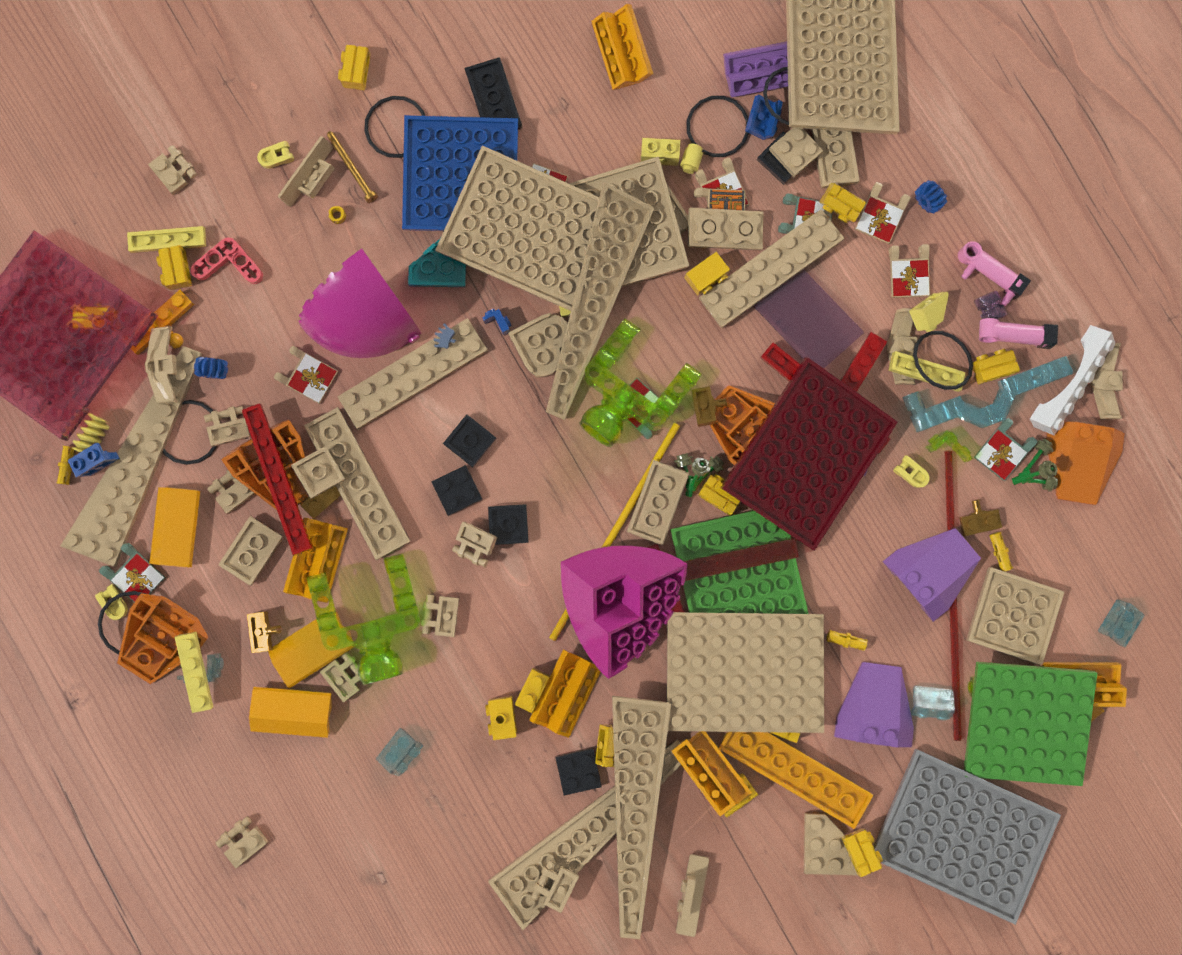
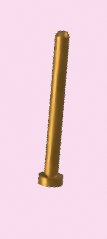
(370, 196)

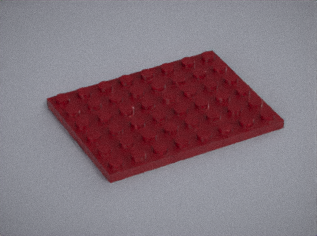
(809, 454)

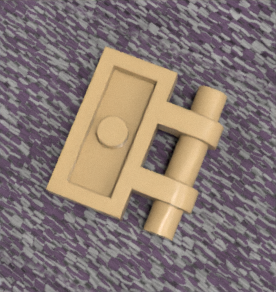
(168, 174)
(228, 431)
(231, 497)
(477, 539)
(446, 615)
(339, 679)
(245, 847)
(561, 888)

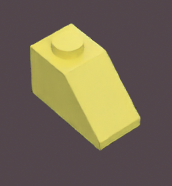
(930, 312)

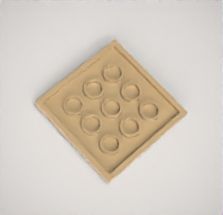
(1015, 616)

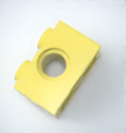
(666, 149)

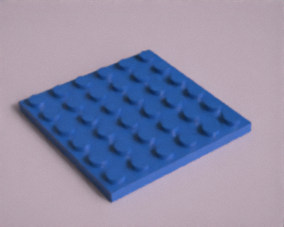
(439, 160)

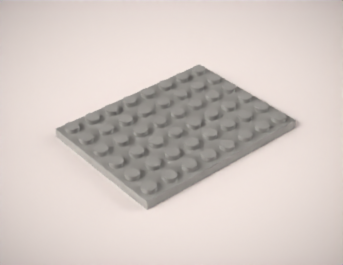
(965, 836)

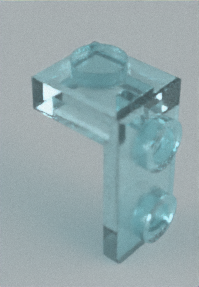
(214, 666)

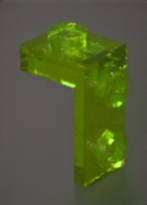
(951, 439)

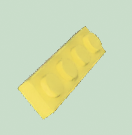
(157, 239)
(905, 365)
(194, 672)

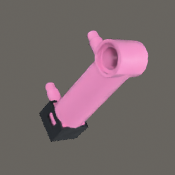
(1012, 283)
(1042, 337)

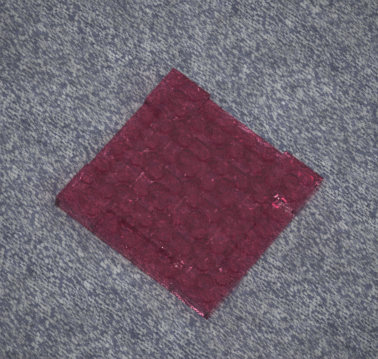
(38, 332)

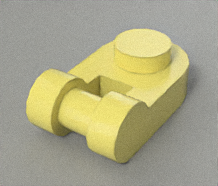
(268, 158)
(918, 476)
(118, 608)

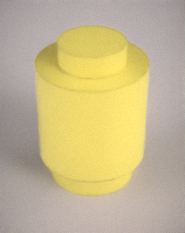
(691, 158)

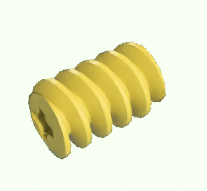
(90, 433)

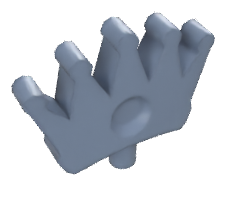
(445, 338)

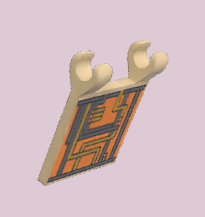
(722, 198)

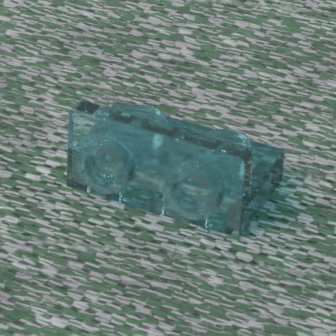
(1121, 622)
(399, 752)

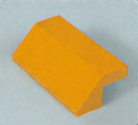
(622, 47)
(174, 527)
(324, 557)
(304, 653)
(1108, 687)
(565, 694)
(290, 712)
(711, 772)

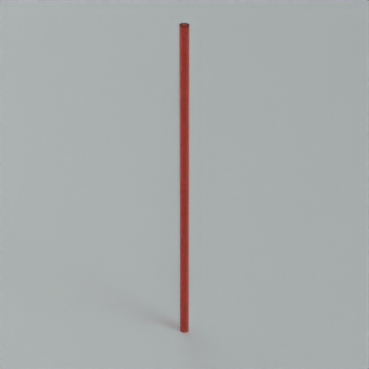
(953, 608)

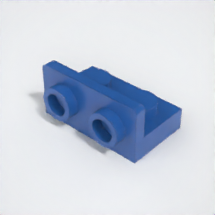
(91, 461)

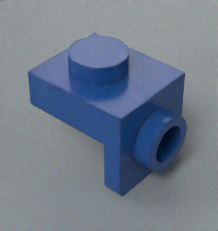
(503, 322)

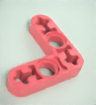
(231, 255)

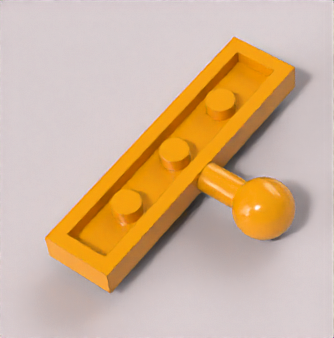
(167, 315)

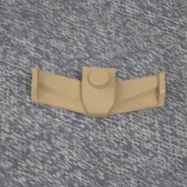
(901, 342)
(161, 366)
(1104, 385)

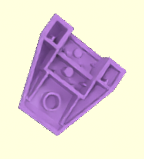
(934, 570)
(876, 708)

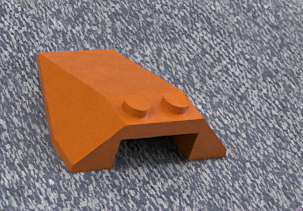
(738, 420)
(1084, 460)
(246, 467)
(150, 635)

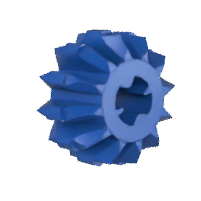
(931, 196)
(211, 368)

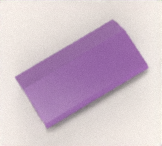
(750, 68)

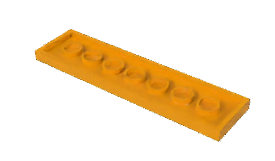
(799, 774)

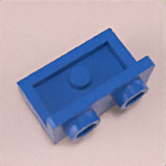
(760, 120)

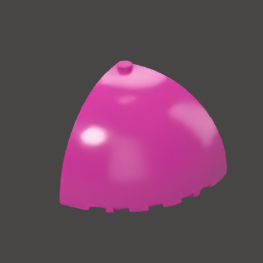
(357, 313)
(620, 600)

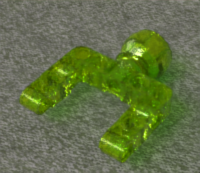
(618, 404)
(373, 639)

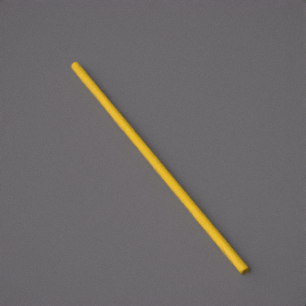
(624, 514)

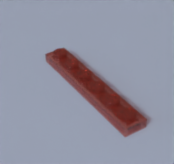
(741, 559)

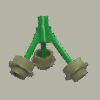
(700, 467)
(1046, 469)

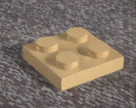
(795, 150)
(318, 472)

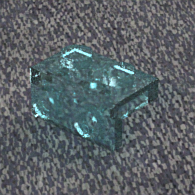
(933, 702)

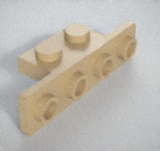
(310, 174)
(692, 895)

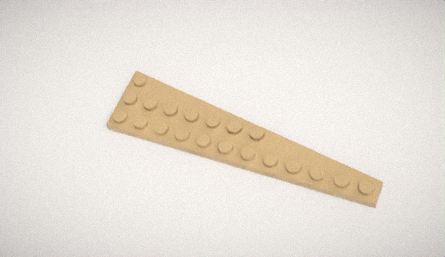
(609, 253)
(120, 493)
(639, 753)
(568, 846)

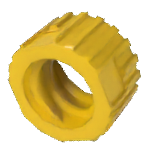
(334, 209)

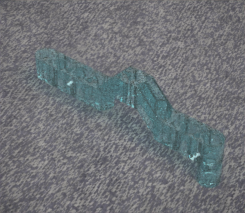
(982, 417)

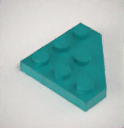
(436, 270)

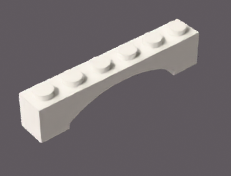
(1051, 415)

